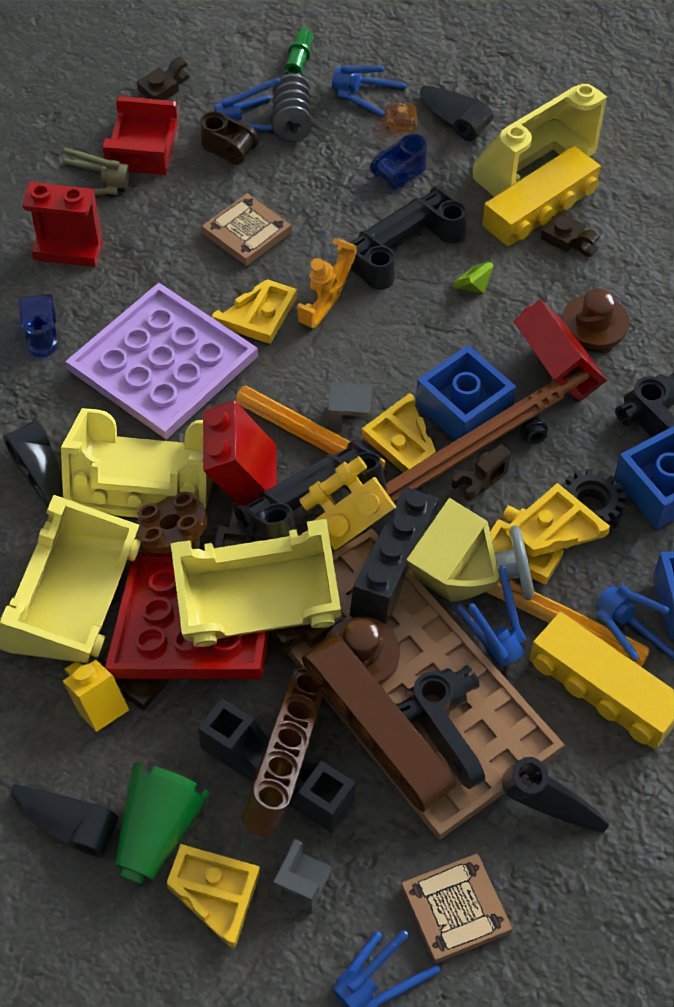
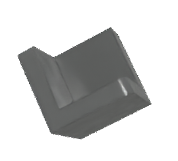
(348, 401)
(301, 879)

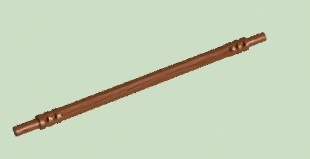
(483, 435)

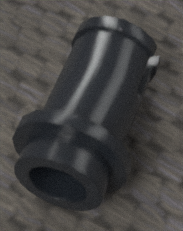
(534, 430)

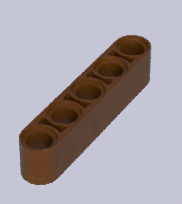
(379, 723)
(282, 755)

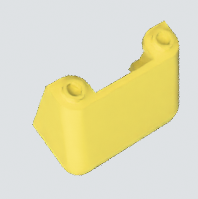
(557, 125)
(126, 472)
(69, 584)
(256, 585)

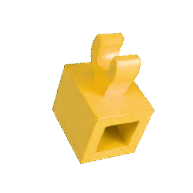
(94, 693)

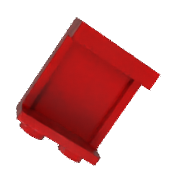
(143, 134)
(64, 224)

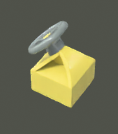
(460, 559)

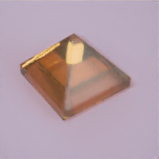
(401, 116)

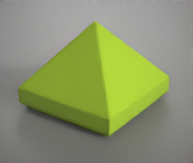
(475, 278)

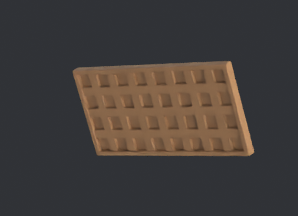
(492, 721)

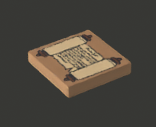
(246, 229)
(456, 908)

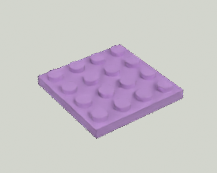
(162, 360)

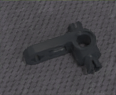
(649, 404)
(436, 722)

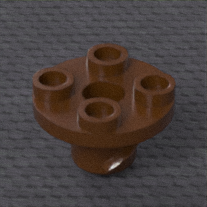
(597, 320)
(171, 522)
(371, 643)

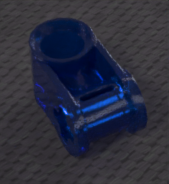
(403, 161)
(38, 323)

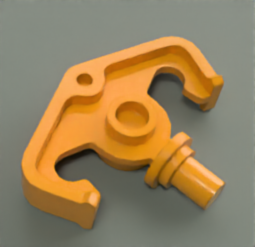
(327, 283)

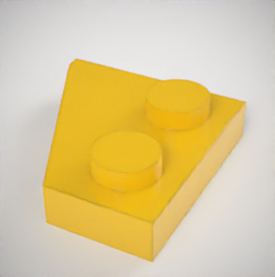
(259, 311)
(400, 435)
(558, 523)
(214, 889)

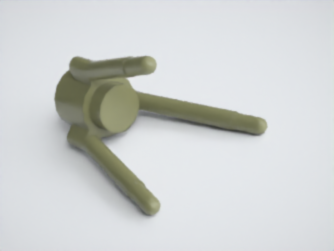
(112, 173)

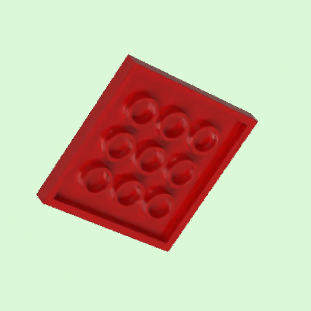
(150, 635)

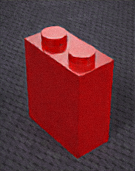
(558, 348)
(237, 453)

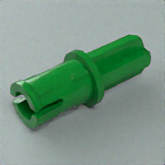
(299, 52)

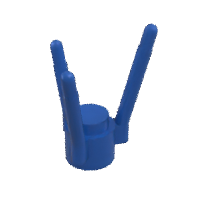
(346, 80)
(232, 109)
(616, 606)
(501, 642)
(356, 986)

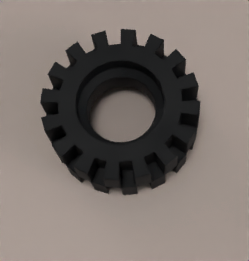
(601, 489)

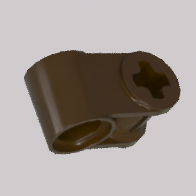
(225, 138)

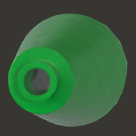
(154, 820)

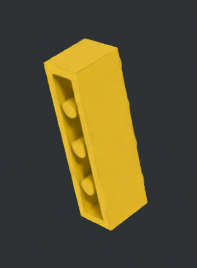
(541, 196)
(605, 679)

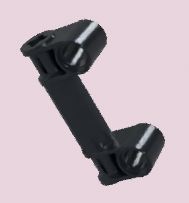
(436, 211)
(272, 513)

